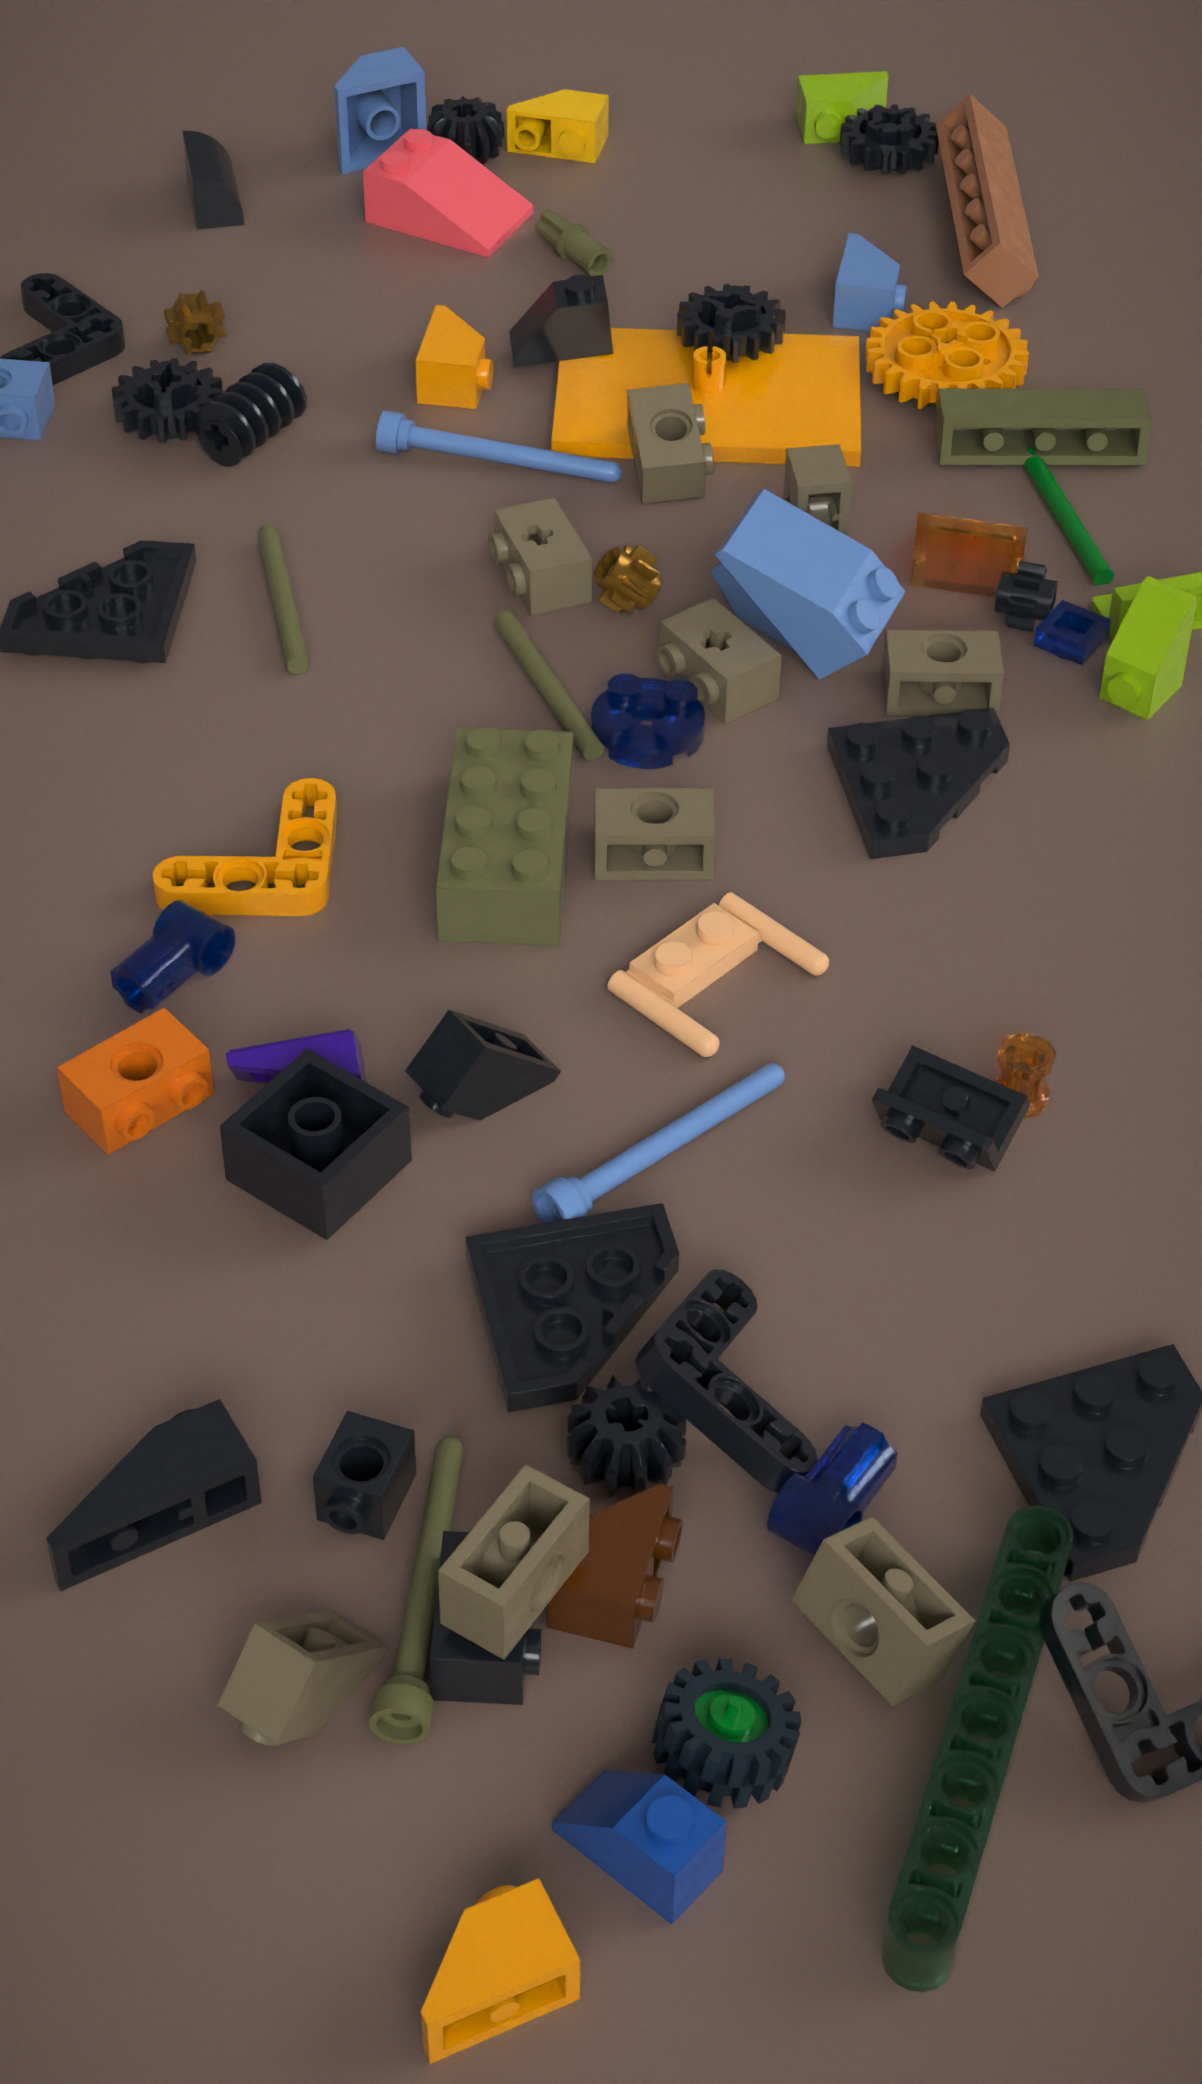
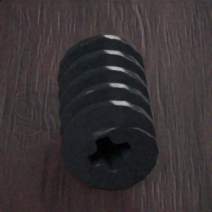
(249, 413)

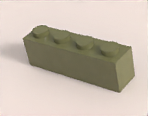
(1058, 423)

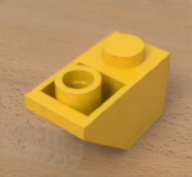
(560, 125)

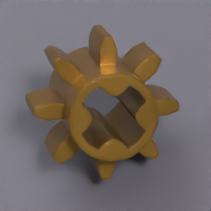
(195, 322)
(628, 578)

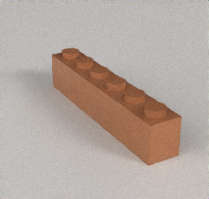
(986, 202)

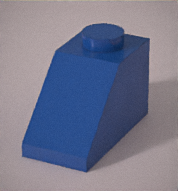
(647, 1837)

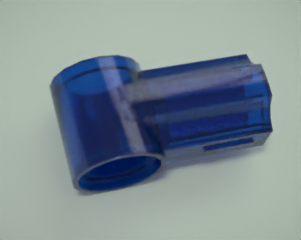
(181, 945)
(834, 1488)

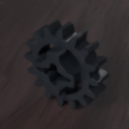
(889, 139)
(732, 321)
(163, 398)

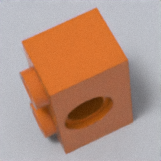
(136, 1080)

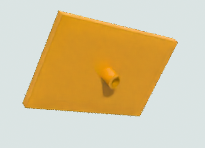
(751, 408)

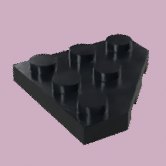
(107, 611)
(915, 774)
(567, 1296)
(1099, 1449)

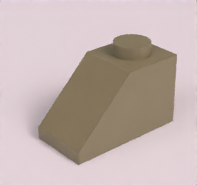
(297, 1675)

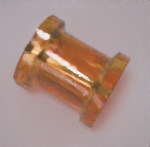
(1029, 1072)

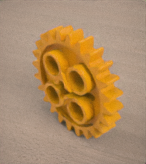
(944, 350)

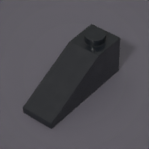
(161, 1491)

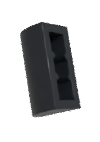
(211, 182)

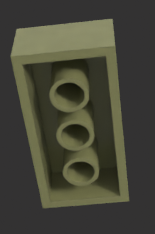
(506, 837)

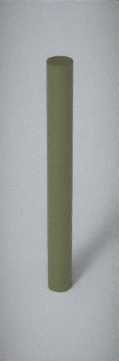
(283, 600)
(549, 685)

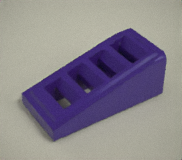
(266, 1061)

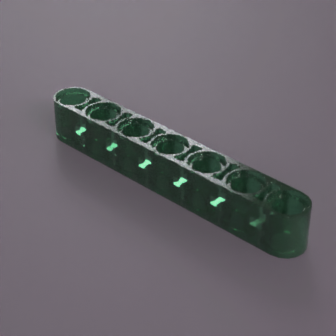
(972, 1766)

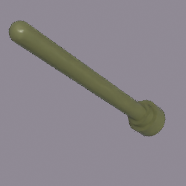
(403, 1706)

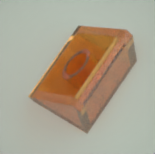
(965, 553)

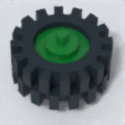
(726, 1732)

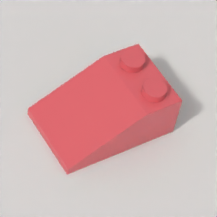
(441, 195)

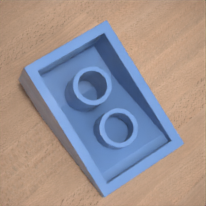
(810, 582)

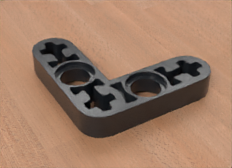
(78, 325)
(694, 1382)
(1144, 1722)

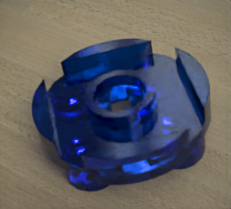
(671, 706)

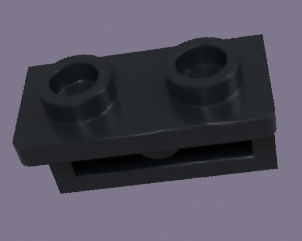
(952, 1109)

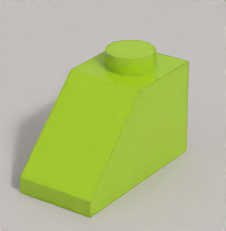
(828, 98)
(1149, 649)

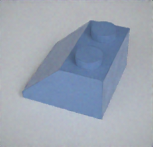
(377, 105)

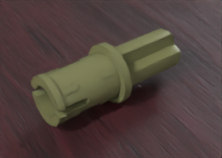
(574, 243)

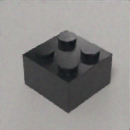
(316, 1143)

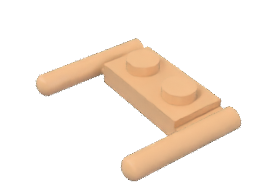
(697, 957)

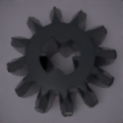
(470, 125)
(625, 1436)

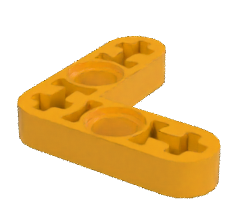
(285, 870)

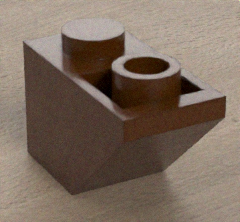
(618, 1576)

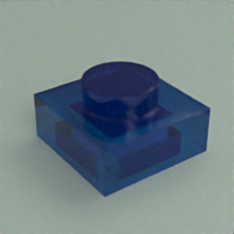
(1072, 632)

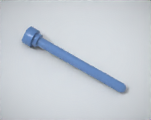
(399, 433)
(574, 1197)

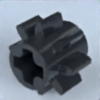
(1025, 596)

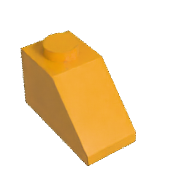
(452, 363)
(499, 1970)

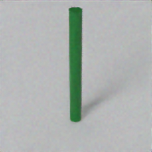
(1068, 520)

